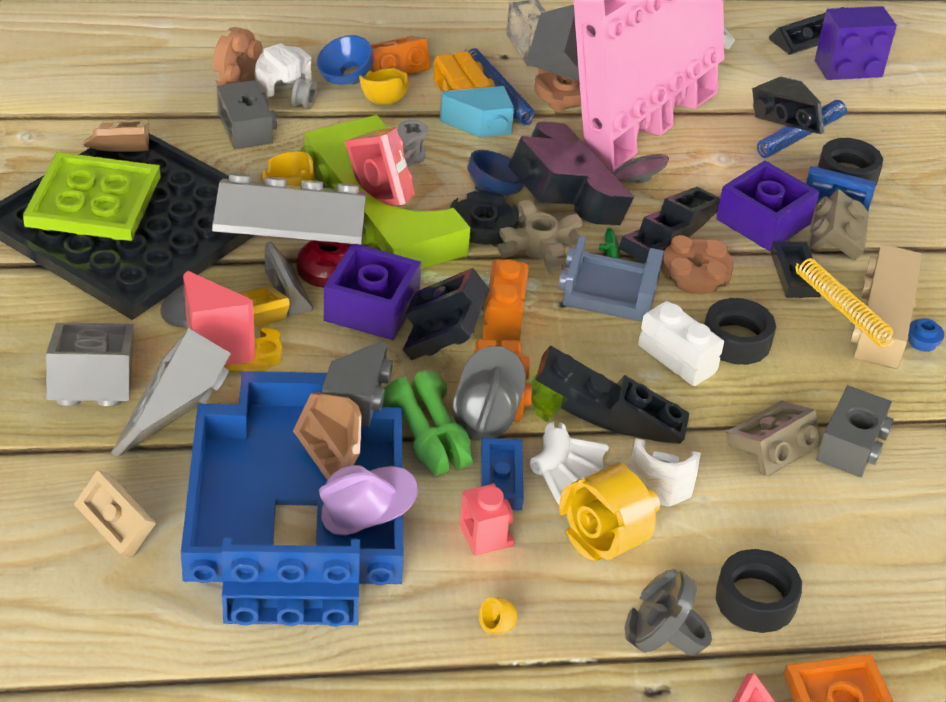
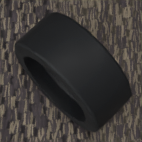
(852, 152)
(748, 315)
(751, 614)

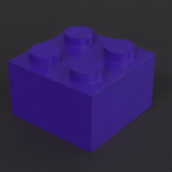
(855, 42)
(767, 205)
(371, 291)

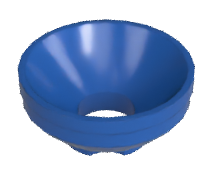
(343, 54)

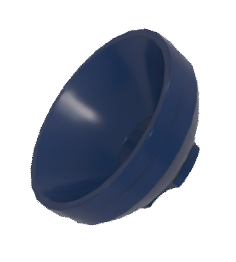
(491, 173)

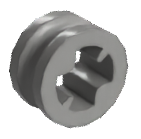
(304, 93)

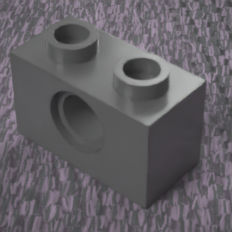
(854, 431)

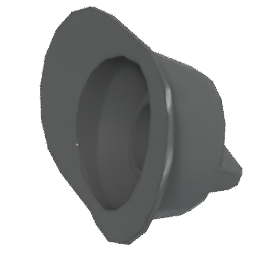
(489, 392)

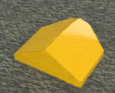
(268, 305)

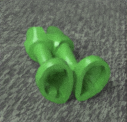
(430, 443)

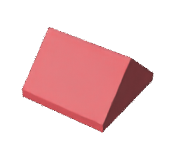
(220, 317)

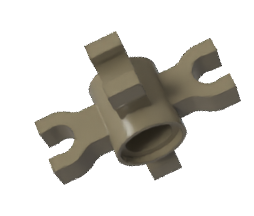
(540, 236)

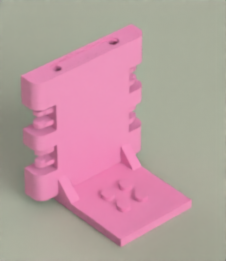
(640, 64)

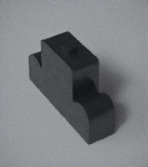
(565, 171)

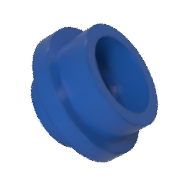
(925, 334)

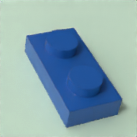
(503, 467)

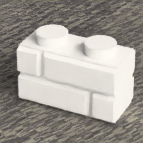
(680, 343)

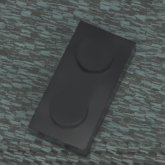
(785, 257)

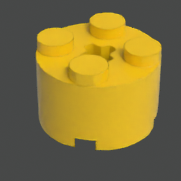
(609, 512)

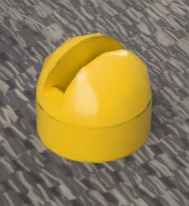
(497, 615)

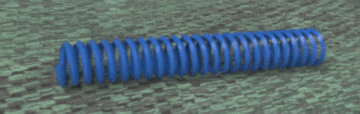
(487, 70)
(793, 136)

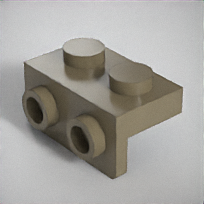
(841, 223)

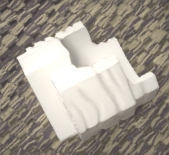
(281, 65)
(664, 473)

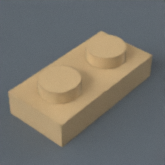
(115, 513)

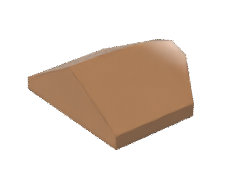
(120, 137)
(330, 431)

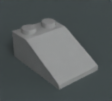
(89, 363)
(181, 380)

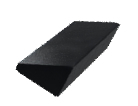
(799, 35)

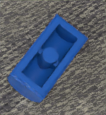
(829, 182)

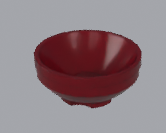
(318, 265)

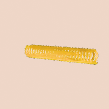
(841, 307)

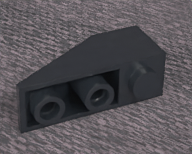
(788, 104)

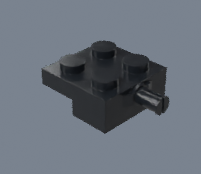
(445, 313)

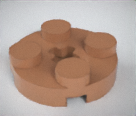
(236, 56)
(557, 90)
(685, 252)

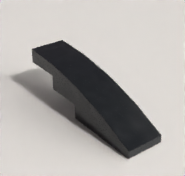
(679, 215)

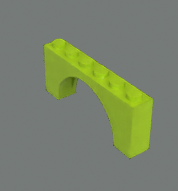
(417, 235)

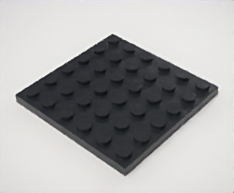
(168, 242)

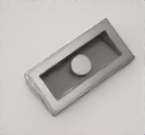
(286, 280)

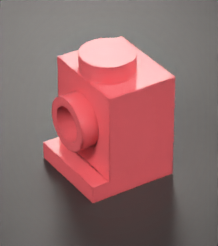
(486, 519)

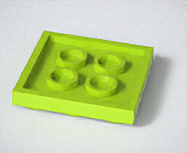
(92, 196)

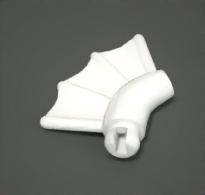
(566, 458)

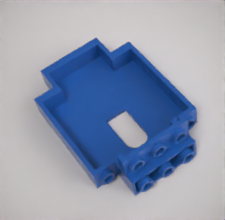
(246, 466)

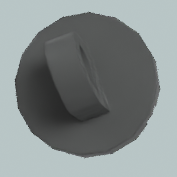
(668, 616)

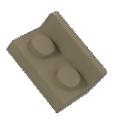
(777, 435)

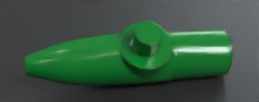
(611, 244)

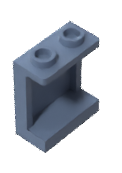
(609, 283)

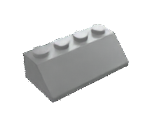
(290, 210)

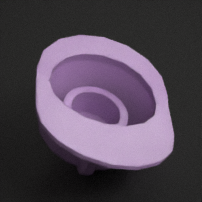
(365, 498)

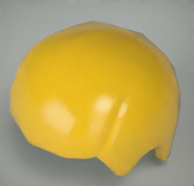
(384, 86)
(292, 166)

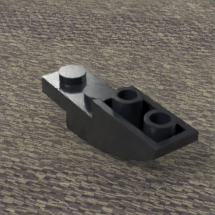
(619, 406)

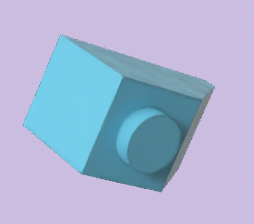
(478, 111)

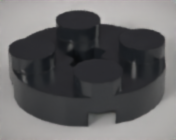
(489, 205)

